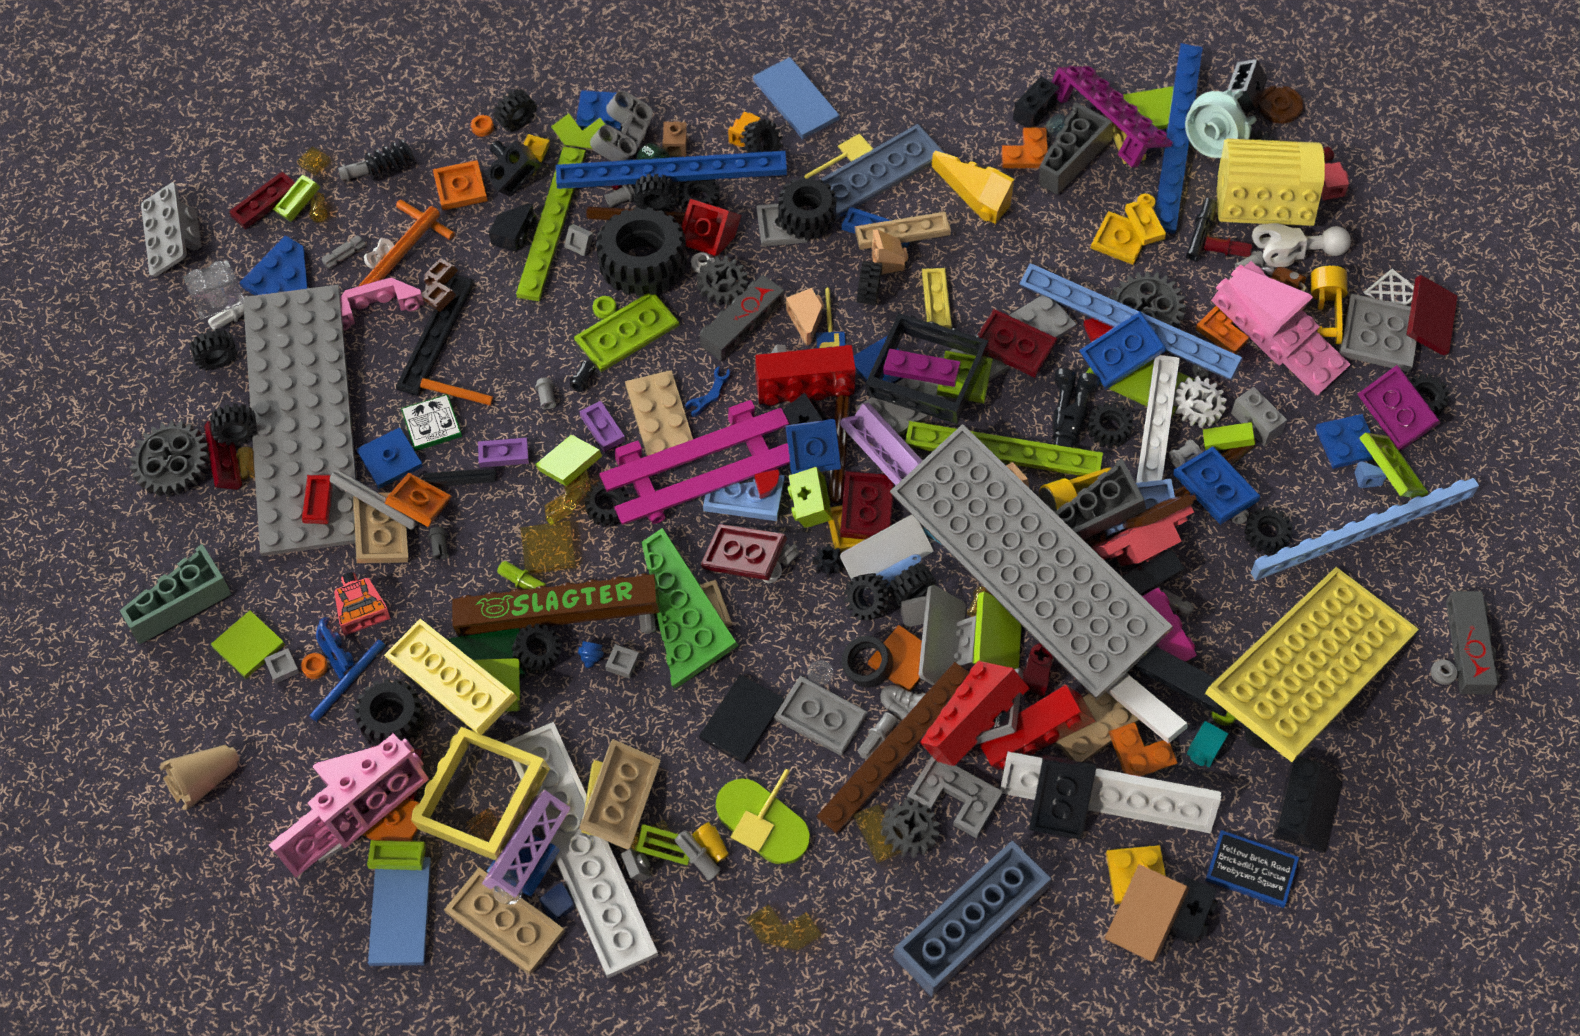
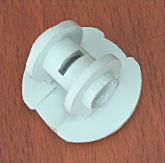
(1214, 119)

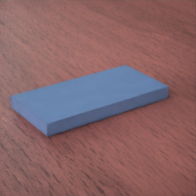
(796, 98)
(399, 916)

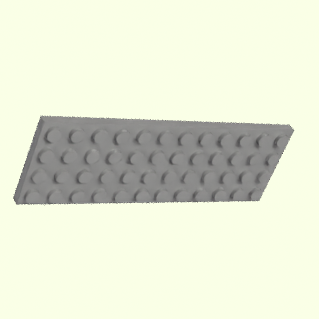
(300, 414)
(1031, 562)

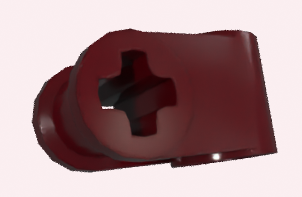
(1037, 672)

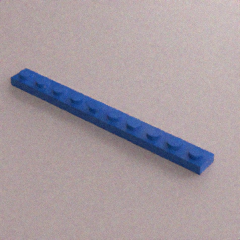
(1175, 156)
(676, 168)

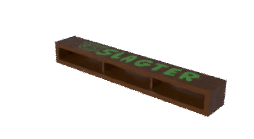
(556, 605)

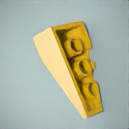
(982, 189)

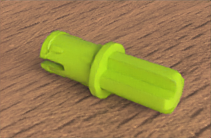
(519, 577)

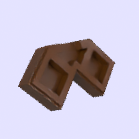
(436, 277)

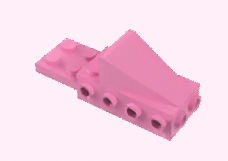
(1278, 325)
(353, 786)

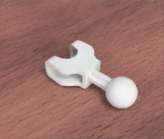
(1292, 243)

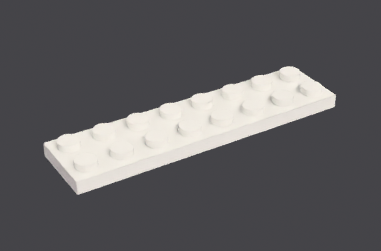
(1125, 795)

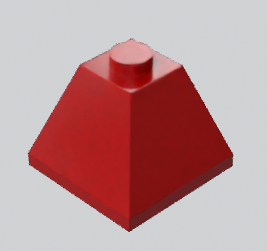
(709, 227)

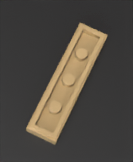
(906, 229)

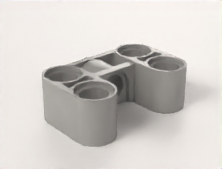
(634, 119)

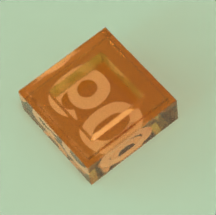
(483, 825)

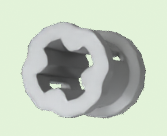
(1184, 454)

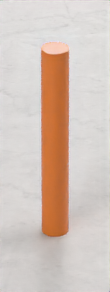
(415, 213)
(456, 391)

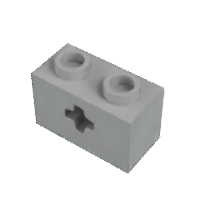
(1265, 418)

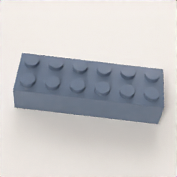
(971, 918)

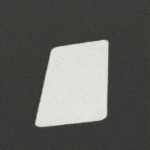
(887, 548)

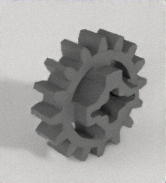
(721, 278)
(896, 828)

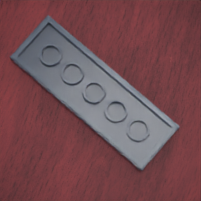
(881, 168)

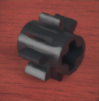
(827, 553)

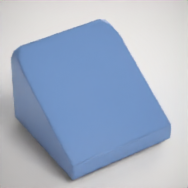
(1369, 475)

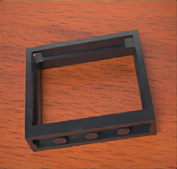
(917, 400)

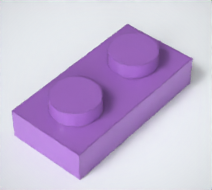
(602, 426)
(503, 452)

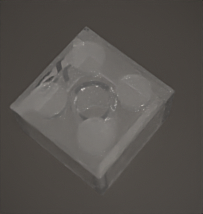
(214, 289)

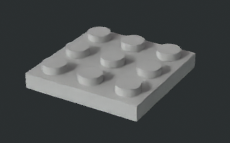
(1377, 333)

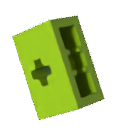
(810, 497)

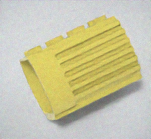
(1270, 181)

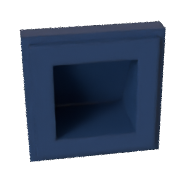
(557, 902)

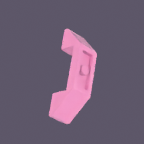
(382, 291)

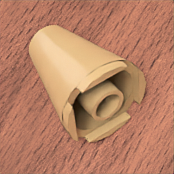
(198, 773)

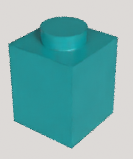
(1206, 744)

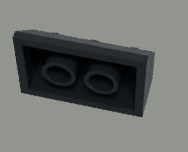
(1307, 805)

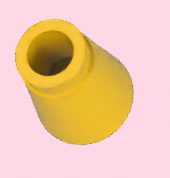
(709, 838)

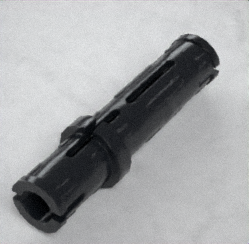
(1203, 223)

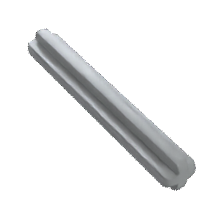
(370, 497)

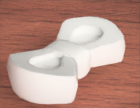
(373, 258)

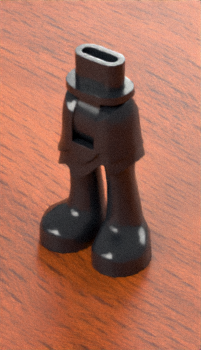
(1069, 419)

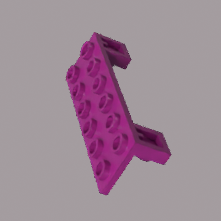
(1139, 129)

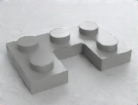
(977, 795)

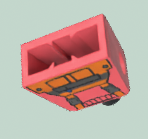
(358, 604)

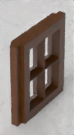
(1159, 511)

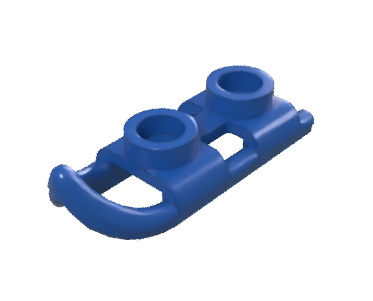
(331, 645)

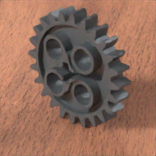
(1131, 295)
(170, 458)

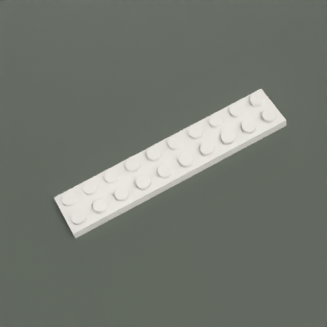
(588, 862)

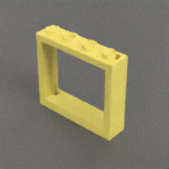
(515, 811)

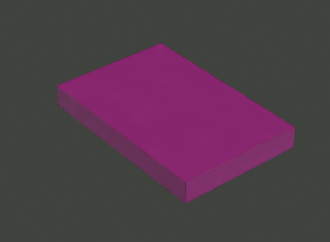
(1398, 408)

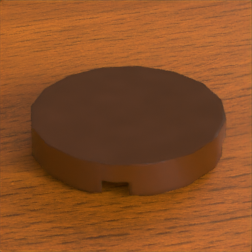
(1280, 104)

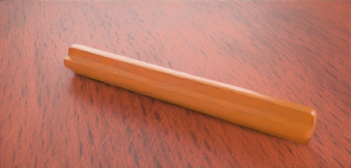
(402, 246)

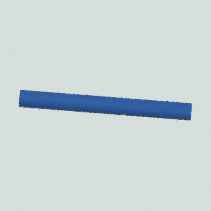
(347, 680)

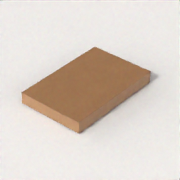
(1147, 913)

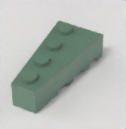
(176, 597)

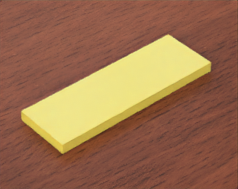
(451, 677)

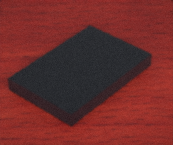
(741, 718)
(1062, 797)

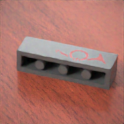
(741, 317)
(1472, 642)

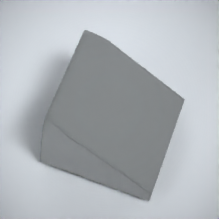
(913, 611)

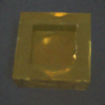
(313, 161)

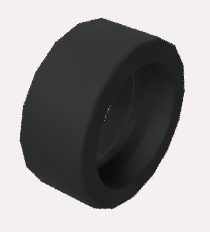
(851, 652)

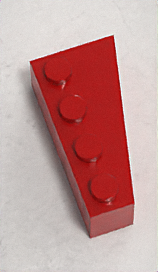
(971, 711)
(1041, 725)

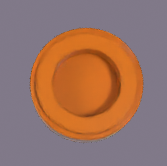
(482, 125)
(314, 666)

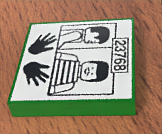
(431, 422)

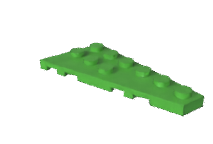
(687, 619)

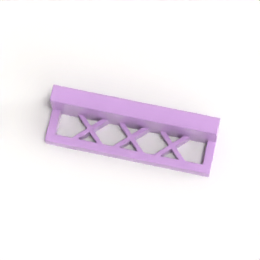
(885, 442)
(517, 841)

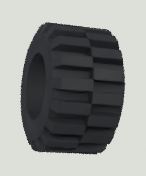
(807, 193)
(387, 695)

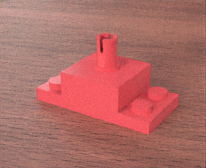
(1144, 542)

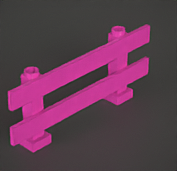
(652, 503)

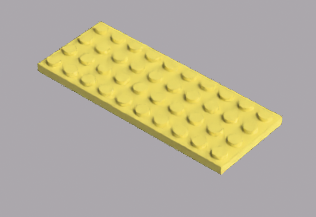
(1312, 663)

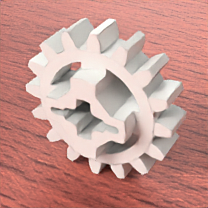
(1199, 402)

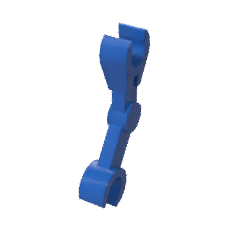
(713, 395)

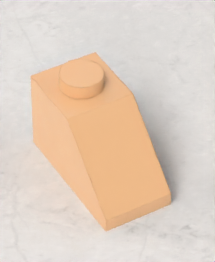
(888, 251)
(805, 312)

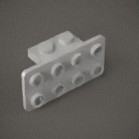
(168, 229)
(945, 635)

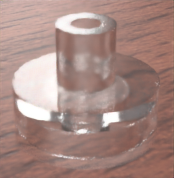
(504, 897)

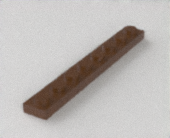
(891, 752)

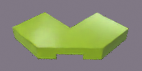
(571, 133)

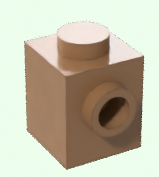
(675, 138)

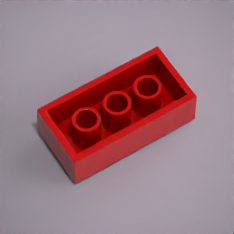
(809, 371)

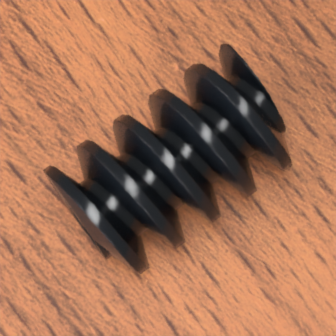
(389, 158)

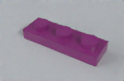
(922, 367)

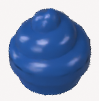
(590, 653)

